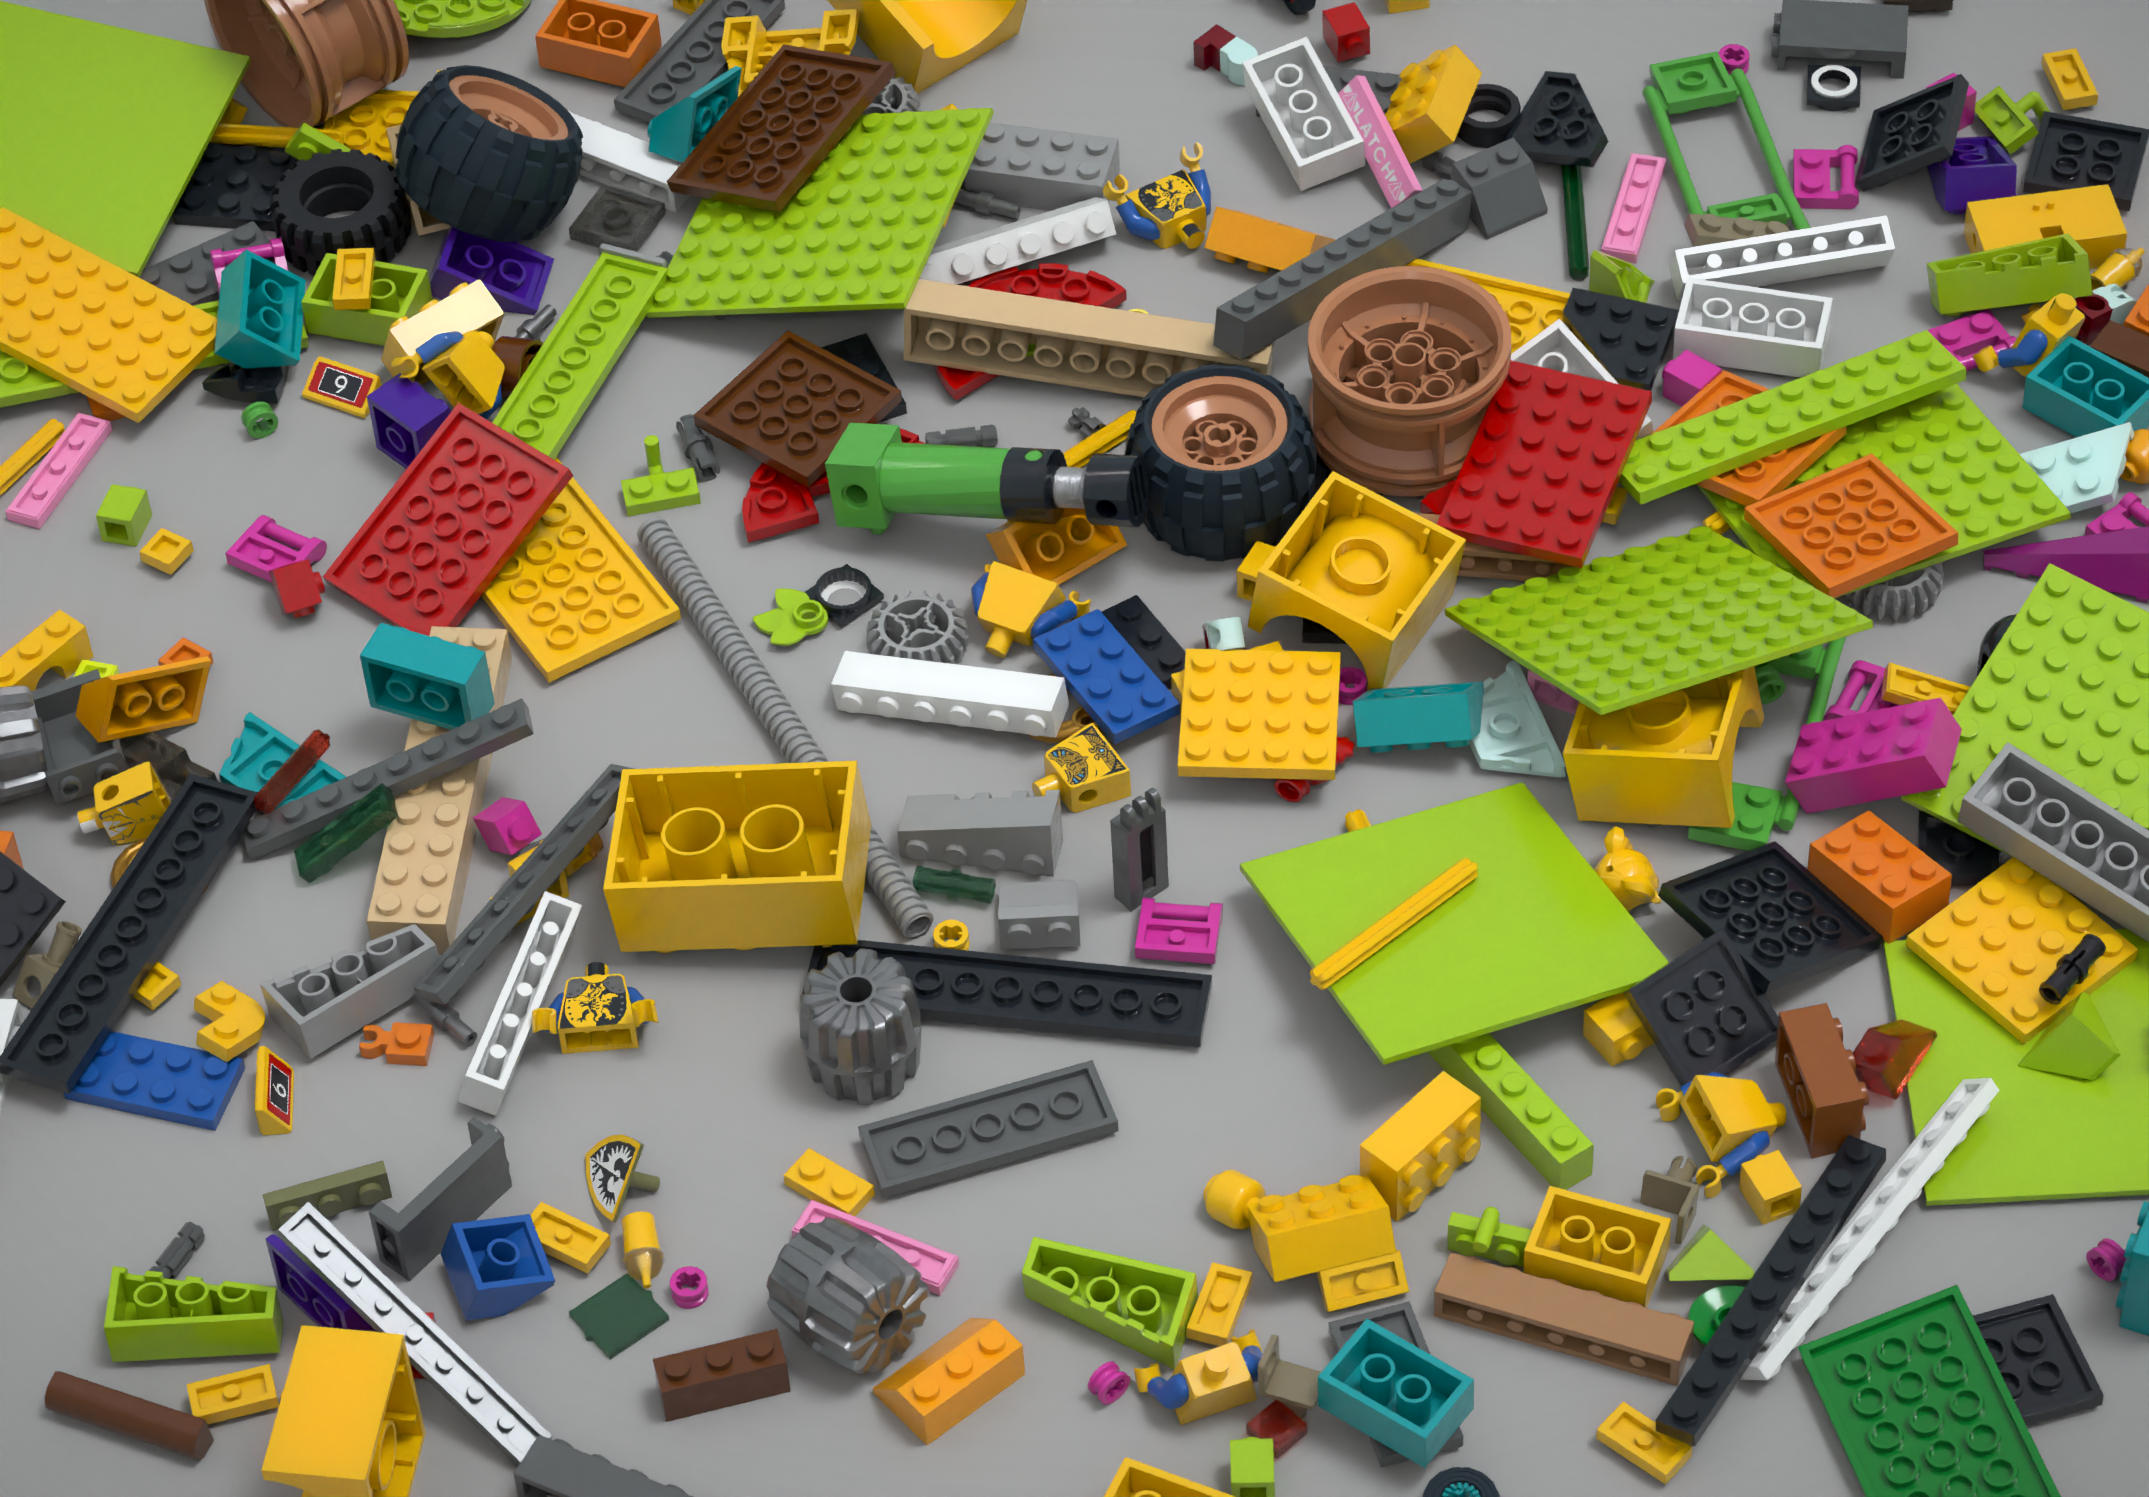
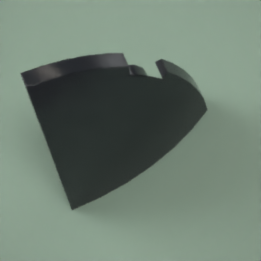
(248, 384)

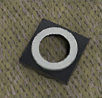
(1833, 100)
(845, 578)

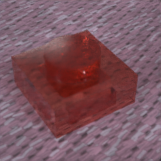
(1277, 1423)

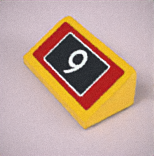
(340, 386)
(273, 1093)

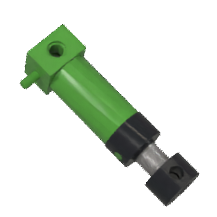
(879, 476)

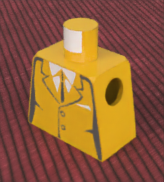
(126, 805)

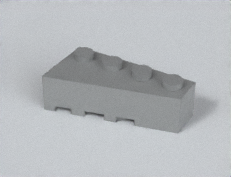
(984, 831)
(351, 991)

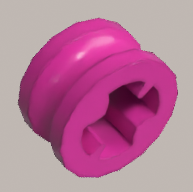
(1735, 57)
(1354, 676)
(2106, 1259)
(692, 1277)
(1108, 1382)

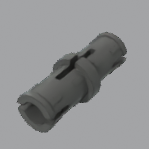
(698, 448)

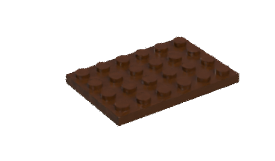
(781, 127)

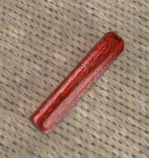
(292, 771)

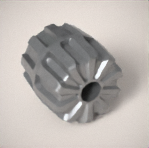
(21, 745)
(860, 1026)
(847, 1295)

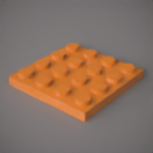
(1764, 476)
(1851, 526)

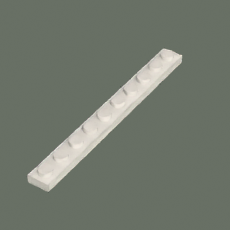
(1872, 1221)

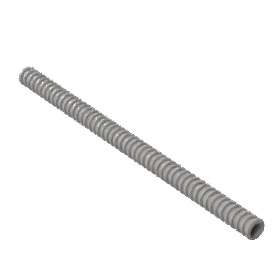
(771, 706)

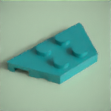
(261, 753)

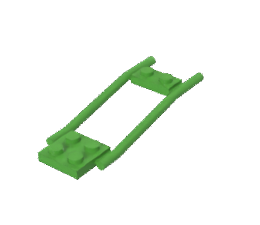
(1705, 83)
(1761, 808)

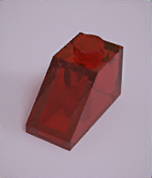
(1891, 1055)

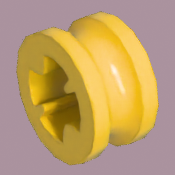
(951, 929)

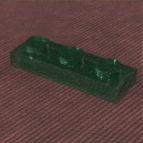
(346, 833)

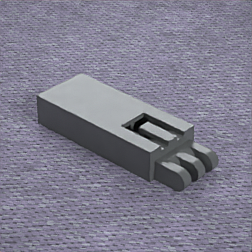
(1139, 849)

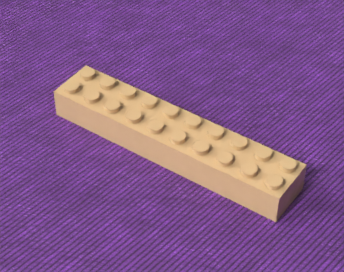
(1073, 340)
(434, 835)

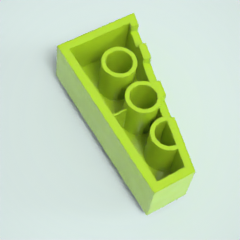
(2010, 276)
(1114, 1295)
(188, 1318)

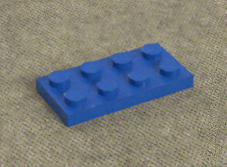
(1106, 676)
(159, 1080)

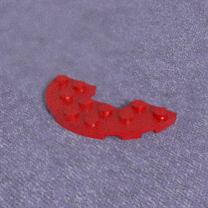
(1048, 282)
(782, 504)

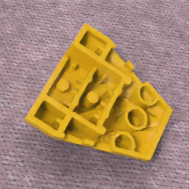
(752, 47)

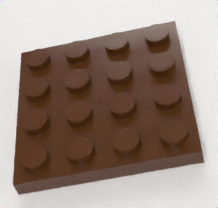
(795, 406)

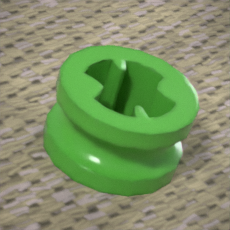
(255, 412)
(1769, 684)

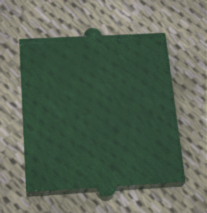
(619, 1316)

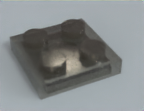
(617, 219)

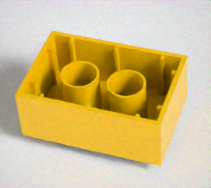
(738, 856)

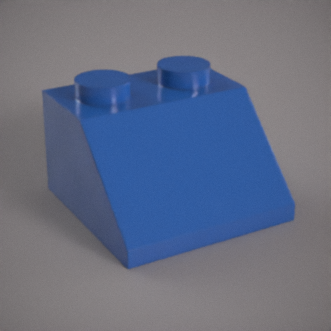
(495, 1265)

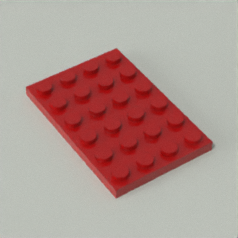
(1545, 463)
(448, 524)

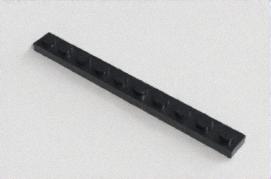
(1770, 1291)

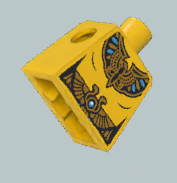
(1084, 771)

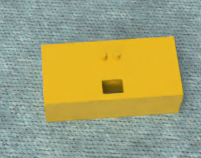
(2083, 213)

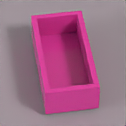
(1873, 755)

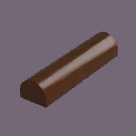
(128, 1415)

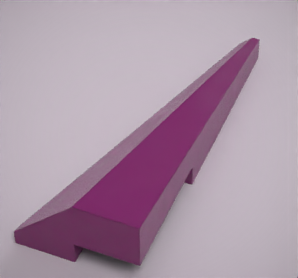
(2108, 560)

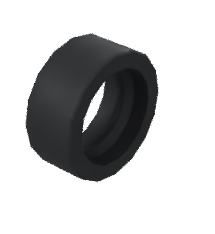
(1489, 133)

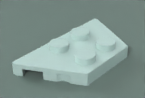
(2085, 468)
(1514, 729)

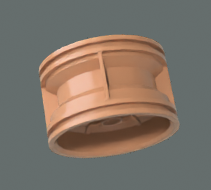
(312, 53)
(1418, 375)

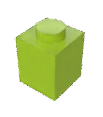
(124, 515)
(1252, 1467)

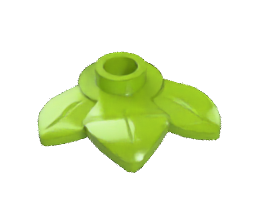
(793, 617)

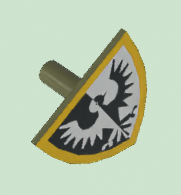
(612, 1171)

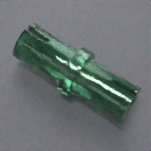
(954, 884)

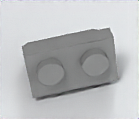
(1038, 914)

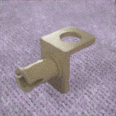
(46, 964)
(1673, 1193)
(1287, 1381)

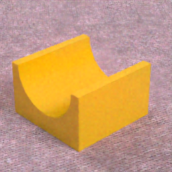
(933, 36)
(1362, 573)
(1663, 756)
(347, 1417)

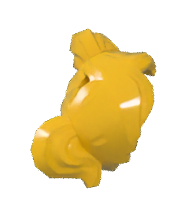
(1632, 876)

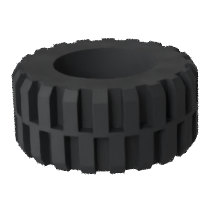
(333, 185)

